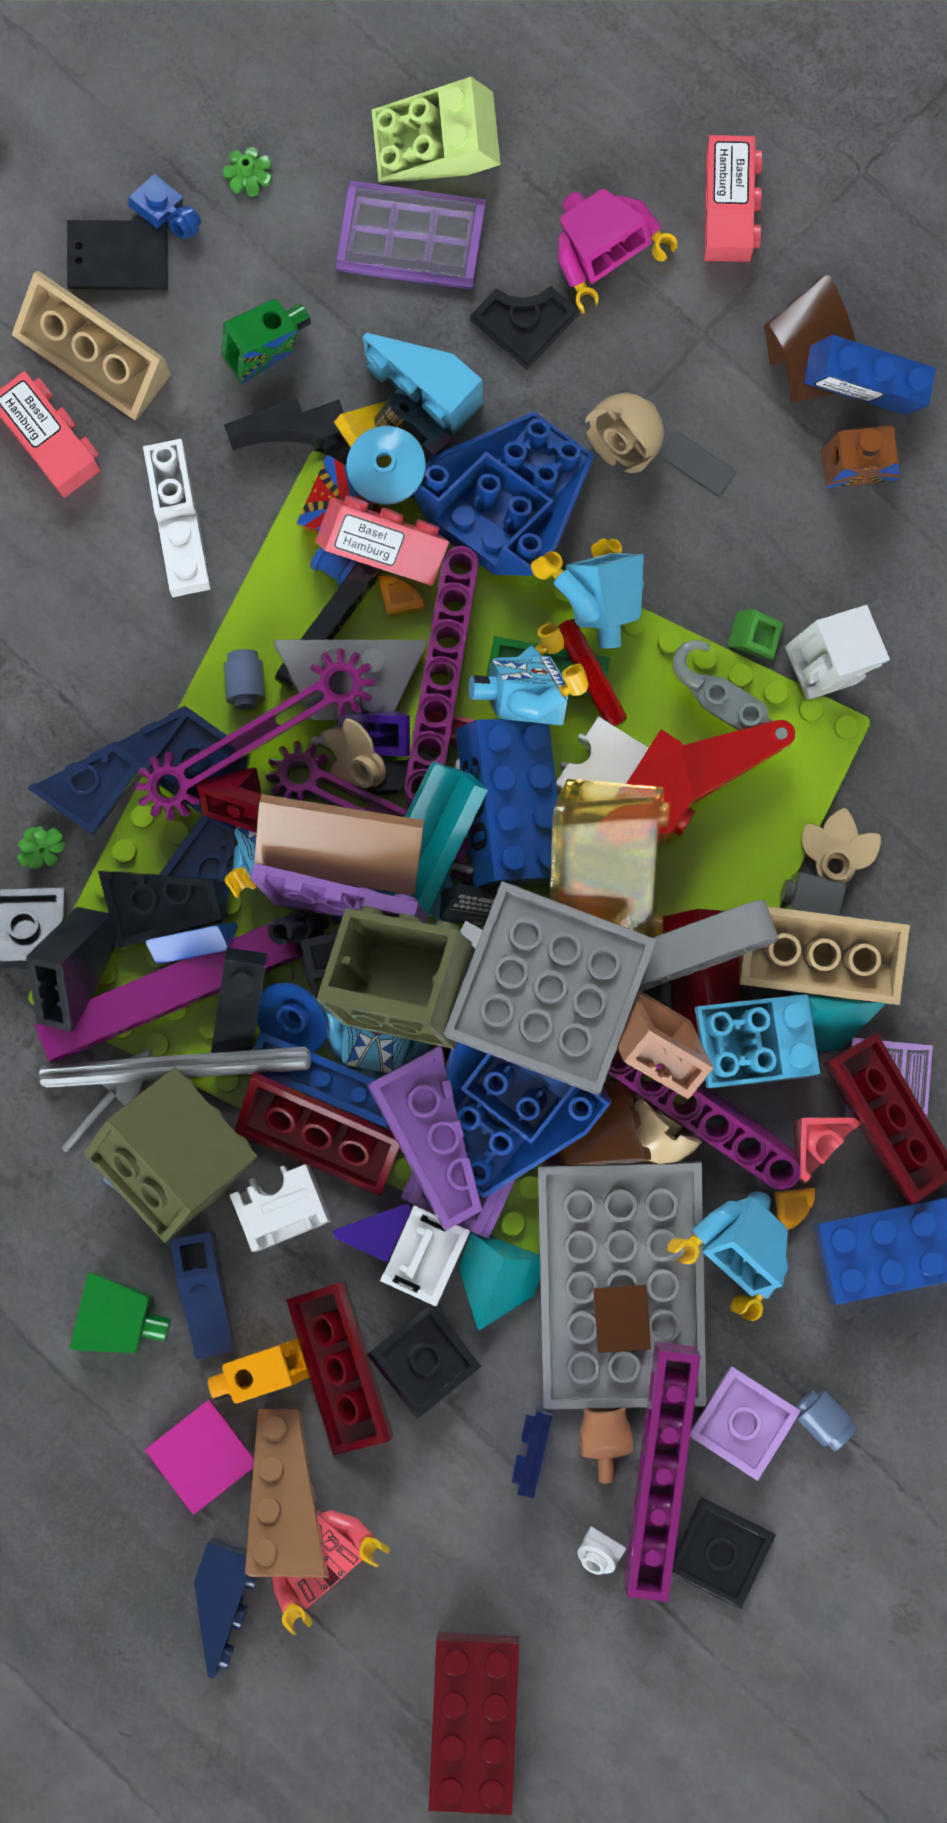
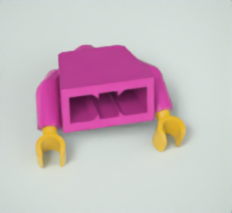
(603, 235)

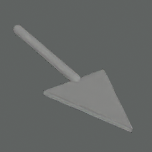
(123, 1092)

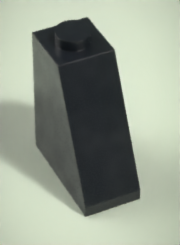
(69, 966)

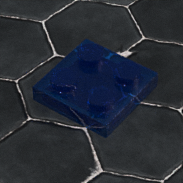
(528, 1467)

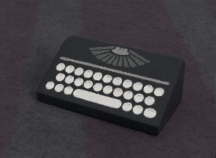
(467, 904)

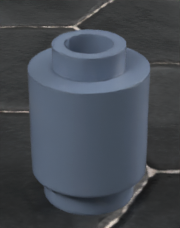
(244, 679)
(825, 1419)

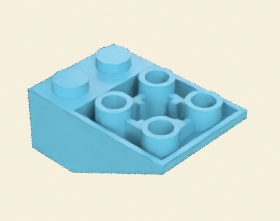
(428, 377)
(758, 1041)

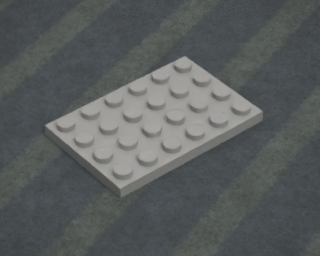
(614, 1231)

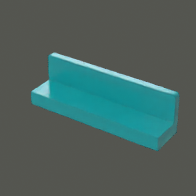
(448, 804)

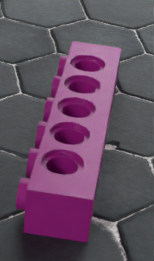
(661, 1471)

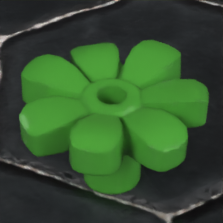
(248, 171)
(40, 847)

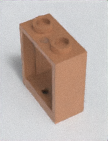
(663, 1036)

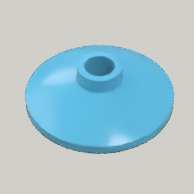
(397, 480)

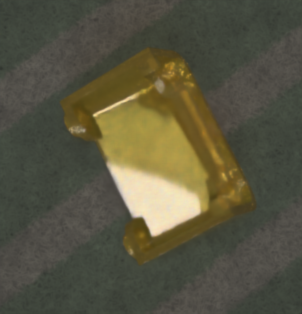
(608, 851)

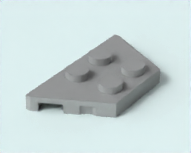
(390, 661)

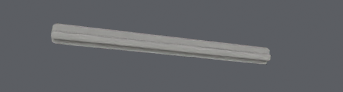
(189, 1065)

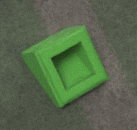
(755, 634)

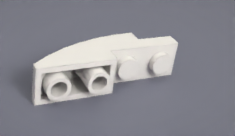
(177, 518)

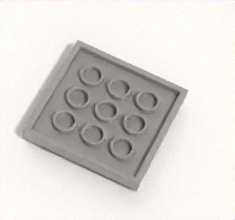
(550, 988)

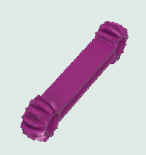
(253, 735)
(319, 777)

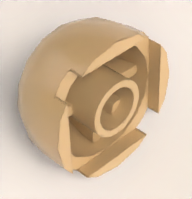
(626, 431)
(663, 1135)

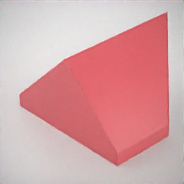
(817, 1139)

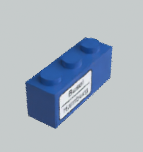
(869, 375)

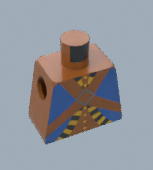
(864, 457)

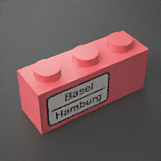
(731, 198)
(47, 434)
(382, 539)

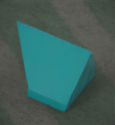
(838, 1019)
(497, 1277)

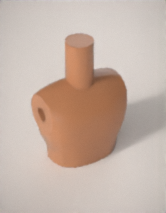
(605, 1436)

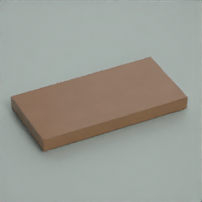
(339, 844)

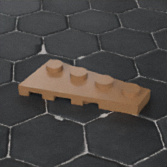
(283, 1514)

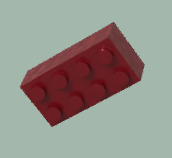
(474, 1723)

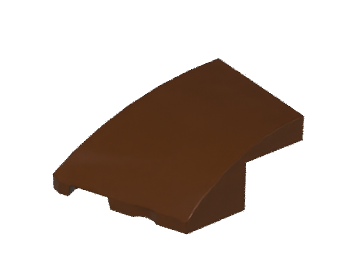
(802, 324)
(611, 1138)

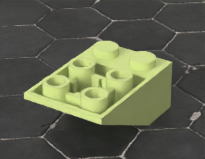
(437, 134)

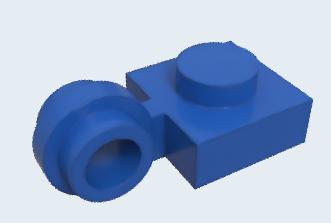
(160, 203)

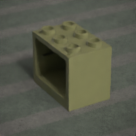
(395, 975)
(170, 1154)

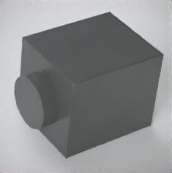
(812, 894)

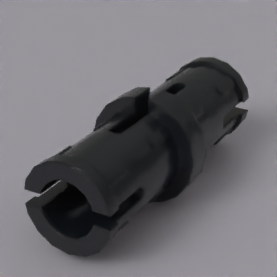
(297, 926)

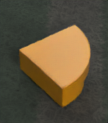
(399, 596)
(793, 1205)

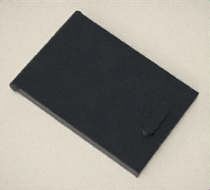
(117, 255)

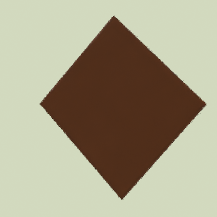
(622, 1318)

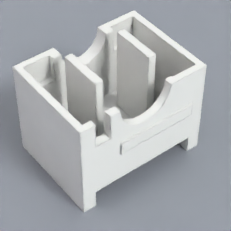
(836, 652)
(611, 758)
(284, 1215)
(425, 1256)

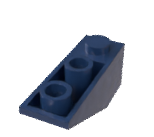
(203, 1294)
(219, 1596)

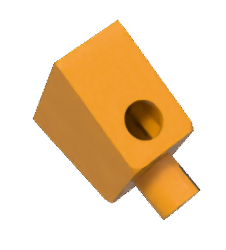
(270, 1369)

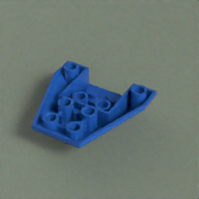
(506, 492)
(514, 1115)

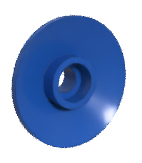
(292, 1016)

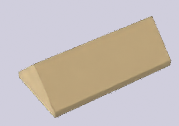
(89, 347)
(830, 957)

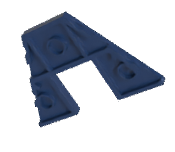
(95, 785)

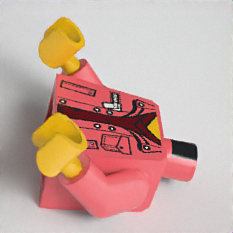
(344, 1546)

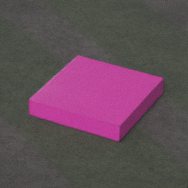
(201, 1456)

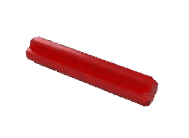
(598, 685)

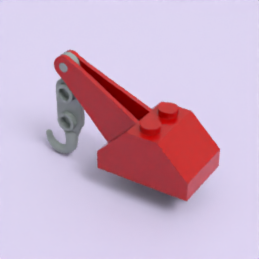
(706, 765)

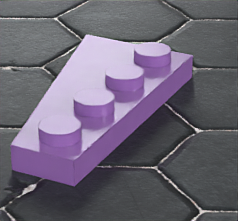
(328, 897)
(425, 1124)

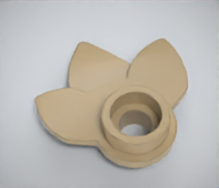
(355, 755)
(841, 843)

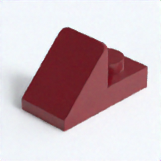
(232, 798)

